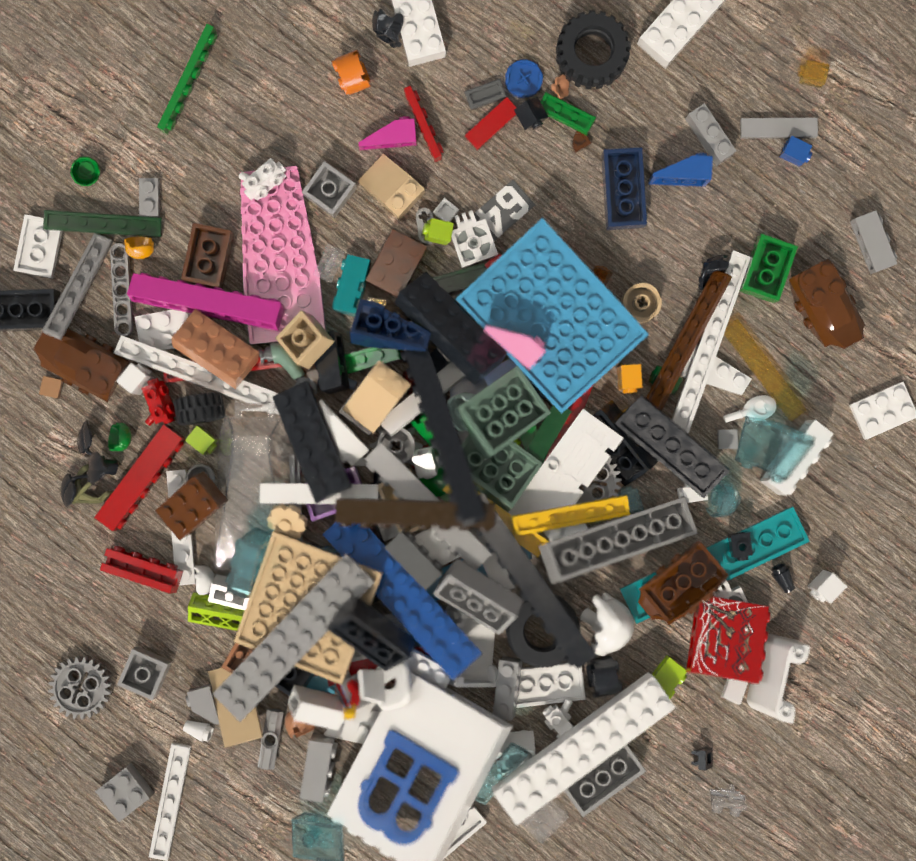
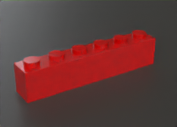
(140, 477)

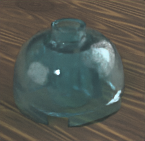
(723, 500)

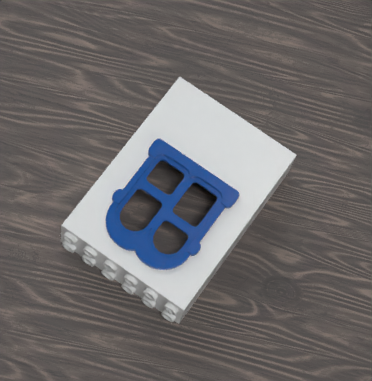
(438, 732)

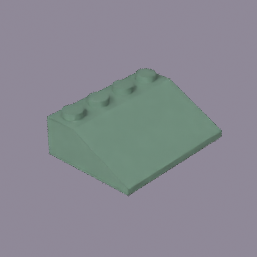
(502, 412)
(503, 474)

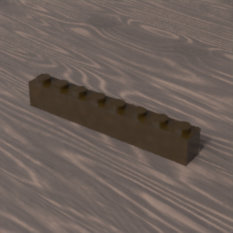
(406, 513)

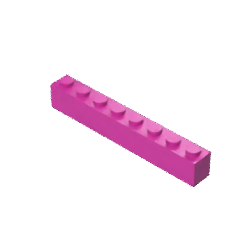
(210, 302)

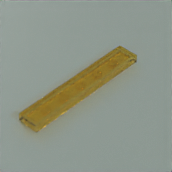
(764, 370)

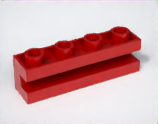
(142, 570)

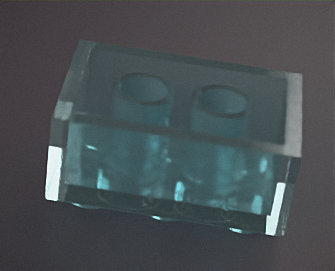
(247, 562)

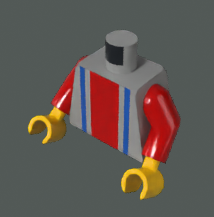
(350, 696)

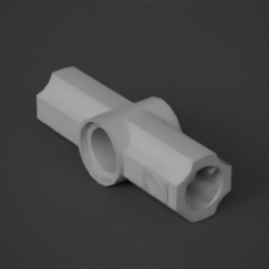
(269, 750)

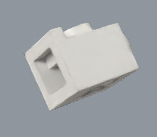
(689, 494)

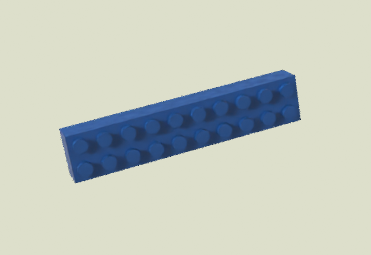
(407, 600)

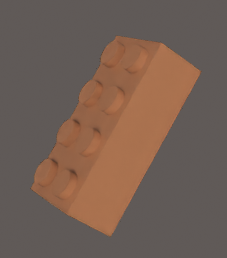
(215, 349)

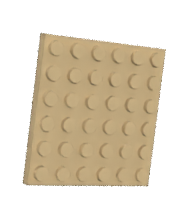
(283, 581)

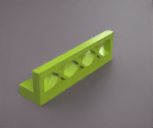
(208, 609)

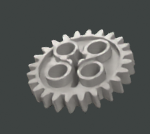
(608, 490)
(65, 680)

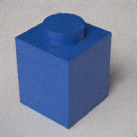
(796, 151)

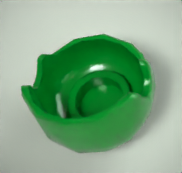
(85, 171)
(119, 437)

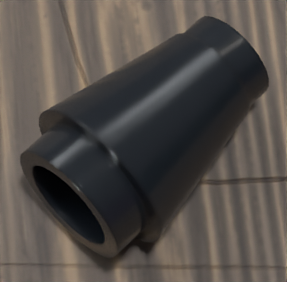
(783, 577)

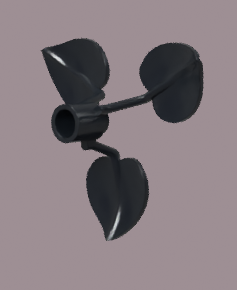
(97, 466)

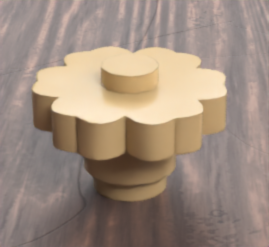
(287, 520)

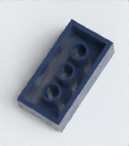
(624, 188)

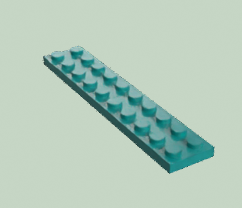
(768, 540)

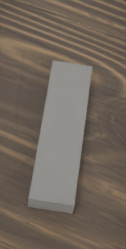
(778, 128)

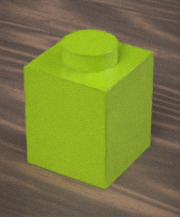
(438, 231)
(202, 440)

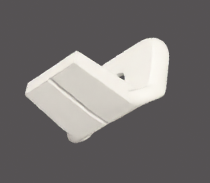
(373, 688)

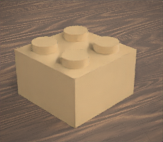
(304, 339)

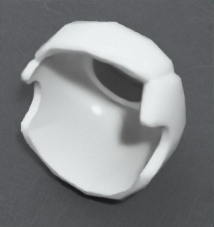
(204, 579)

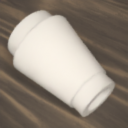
(199, 730)

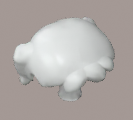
(611, 623)

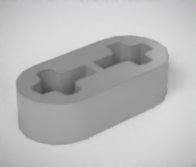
(420, 224)

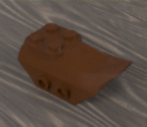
(827, 305)
(82, 362)
(682, 584)

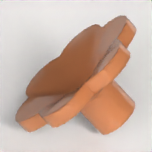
(561, 86)

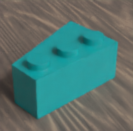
(351, 284)

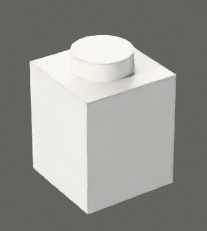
(425, 463)

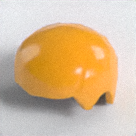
(139, 247)

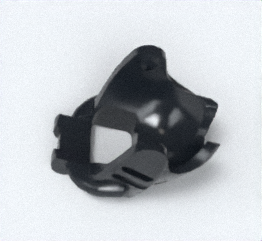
(387, 27)
(712, 264)

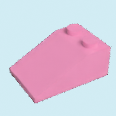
(521, 345)

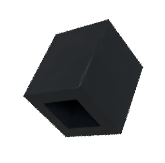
(531, 114)

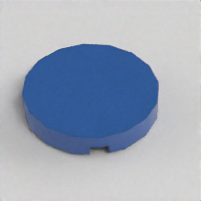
(523, 78)

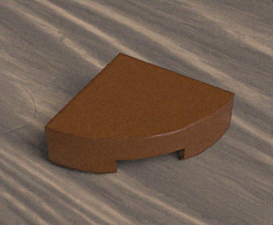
(580, 141)

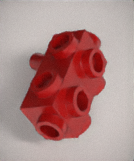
(158, 402)

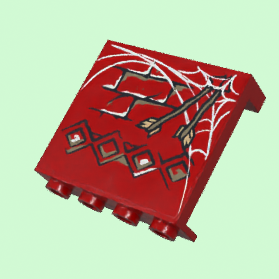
(728, 640)

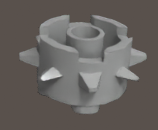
(407, 444)

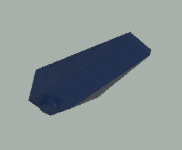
(383, 329)

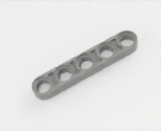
(118, 299)

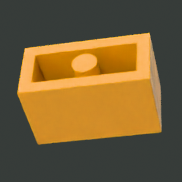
(629, 378)

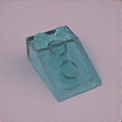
(317, 838)

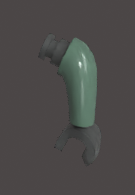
(279, 355)

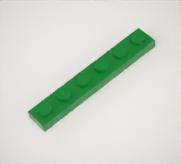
(190, 73)

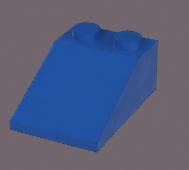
(688, 172)

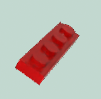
(421, 116)

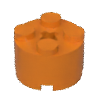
(352, 73)

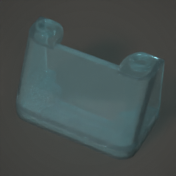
(772, 447)

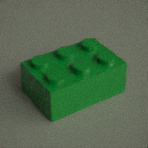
(768, 268)

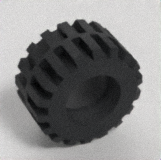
(199, 408)

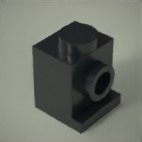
(735, 540)

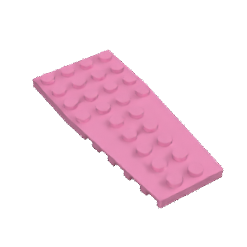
(280, 254)

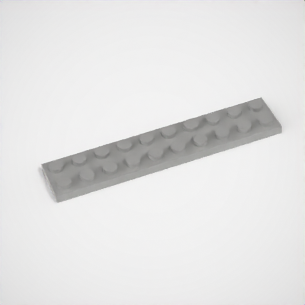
(292, 638)

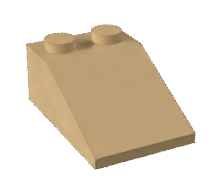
(391, 186)
(376, 396)

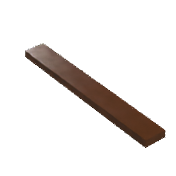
(688, 338)

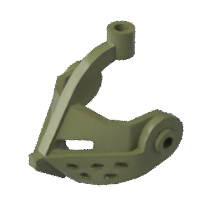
(81, 497)

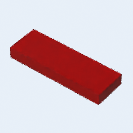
(491, 124)

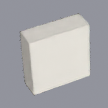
(445, 210)

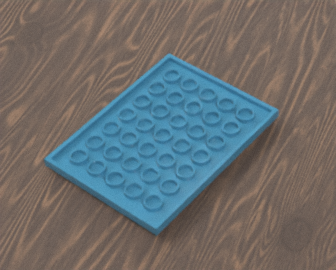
(553, 295)

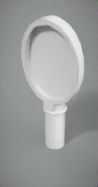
(757, 407)

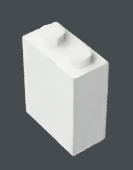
(316, 707)

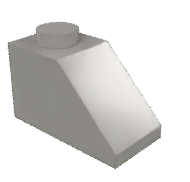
(203, 703)

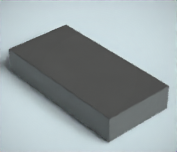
(485, 94)

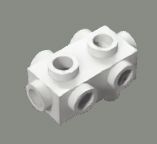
(263, 179)
(559, 718)

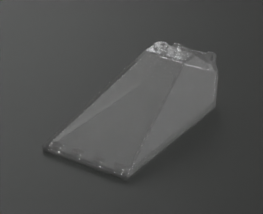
(248, 454)

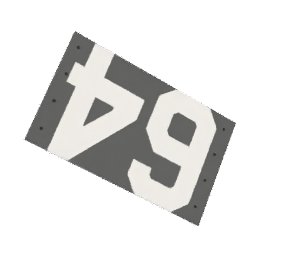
(504, 209)

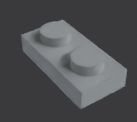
(149, 197)

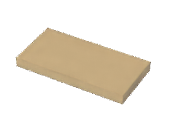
(232, 730)

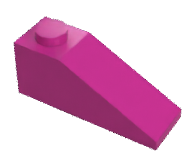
(395, 134)

